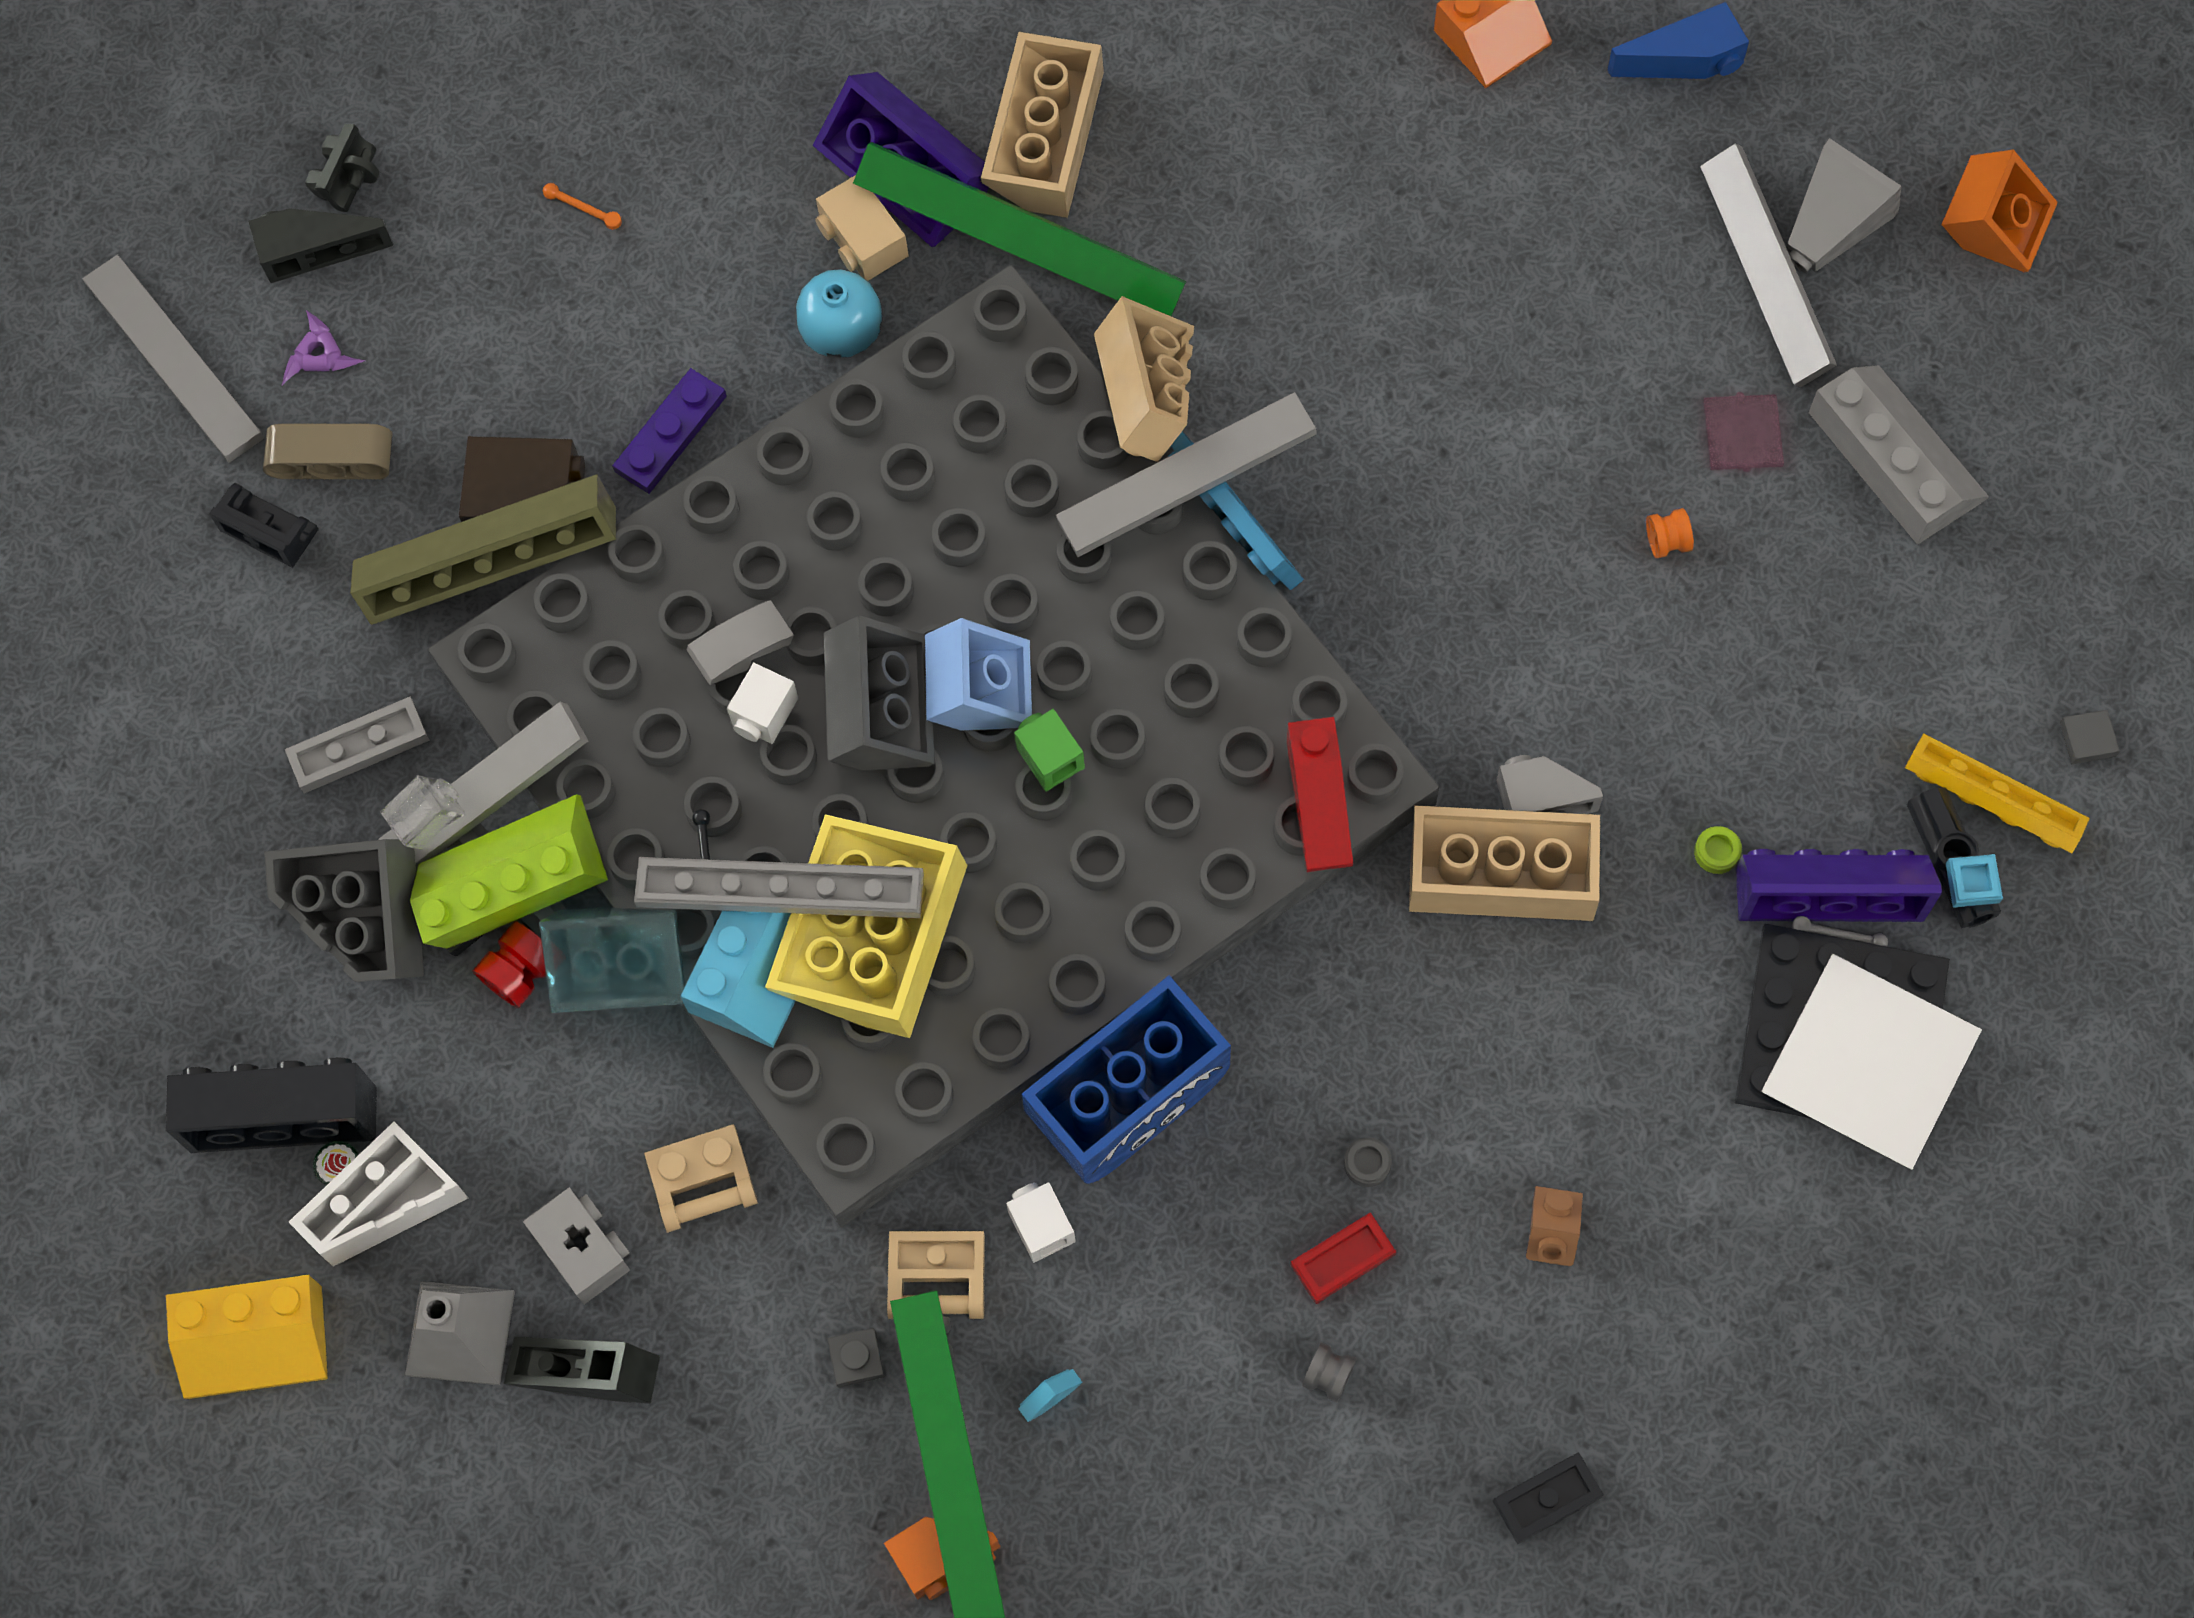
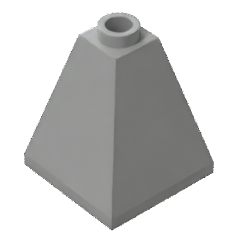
(1840, 208)
(460, 1333)

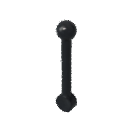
(701, 819)

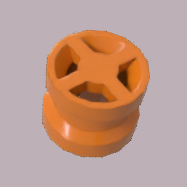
(1669, 533)

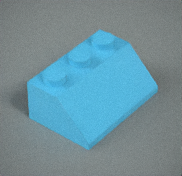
(733, 974)

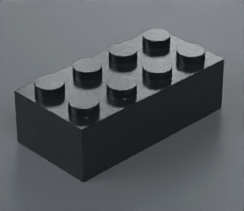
(271, 1106)

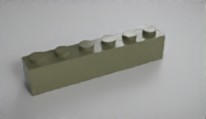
(483, 549)

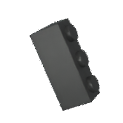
(876, 696)

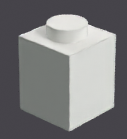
(762, 704)
(1040, 1220)

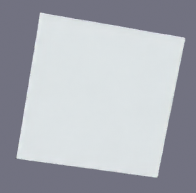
(1872, 1061)

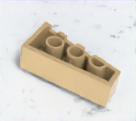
(1145, 376)

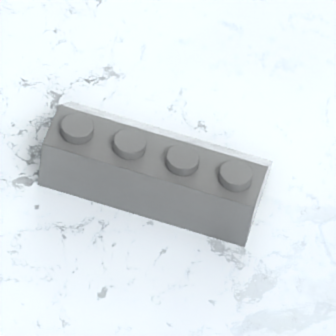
(1895, 451)

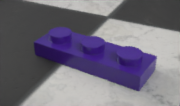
(669, 430)

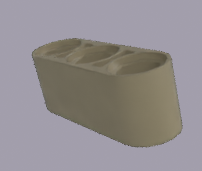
(327, 451)

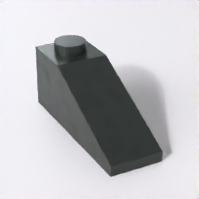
(308, 240)
(583, 1368)

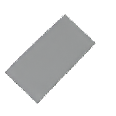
(738, 641)

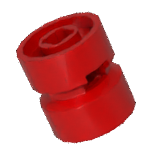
(514, 965)

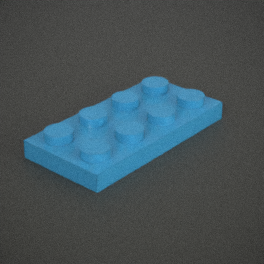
(1246, 529)

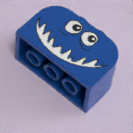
(1128, 1081)

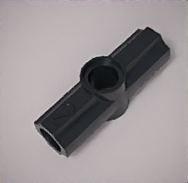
(1941, 832)

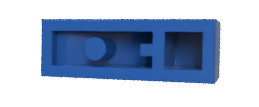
(1685, 49)

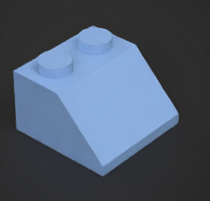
(977, 677)

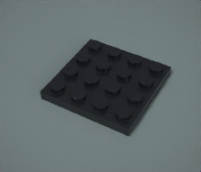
(1784, 979)

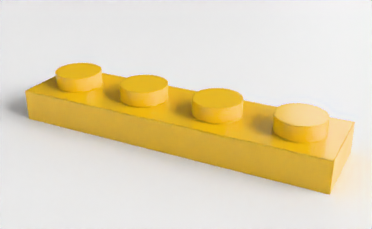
(1997, 793)

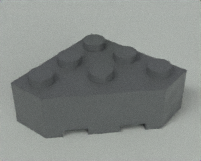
(353, 904)

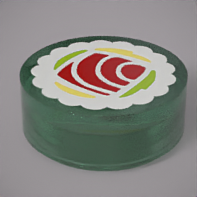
(332, 1160)

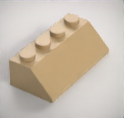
(1044, 122)
(1505, 863)

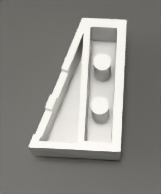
(376, 1198)

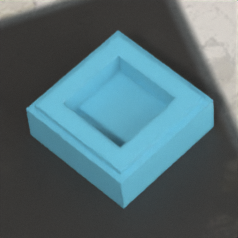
(1974, 880)

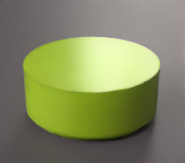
(1717, 850)

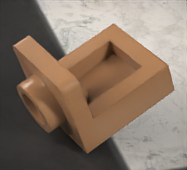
(1554, 1226)

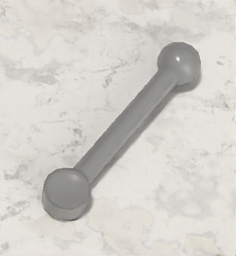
(1804, 924)

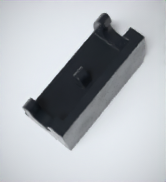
(263, 525)

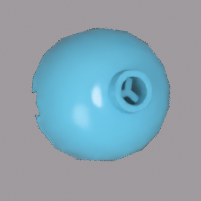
(838, 313)

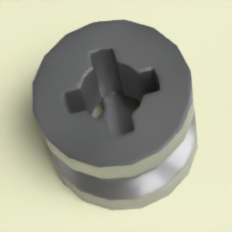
(1329, 1372)

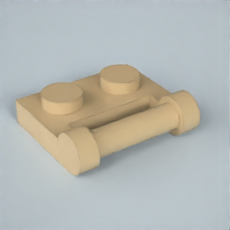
(697, 1164)
(939, 1258)

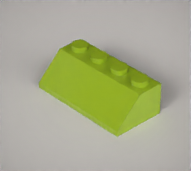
(506, 874)

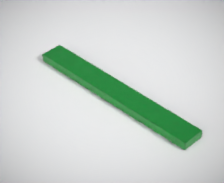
(1016, 230)
(947, 1457)

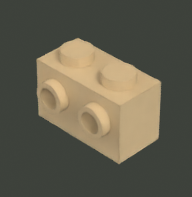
(862, 228)

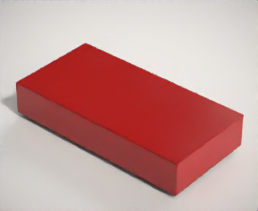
(1343, 1258)

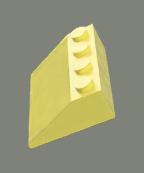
(870, 965)

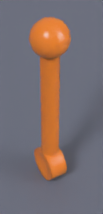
(611, 219)

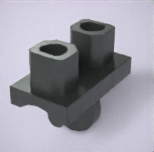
(346, 168)

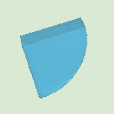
(1049, 1394)

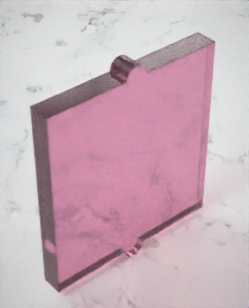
(1743, 432)

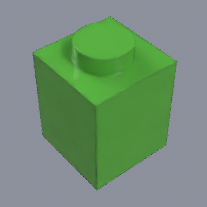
(1048, 749)

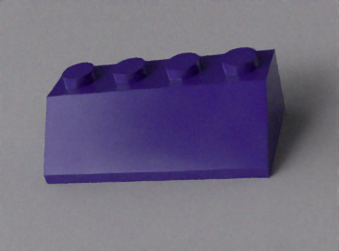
(880, 113)
(1836, 886)

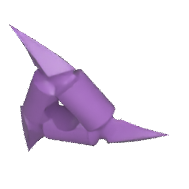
(329, 360)

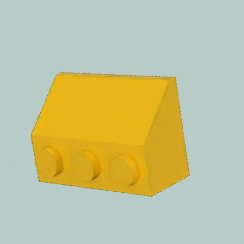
(247, 1336)

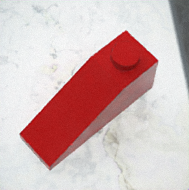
(1319, 793)

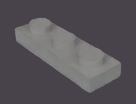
(357, 745)

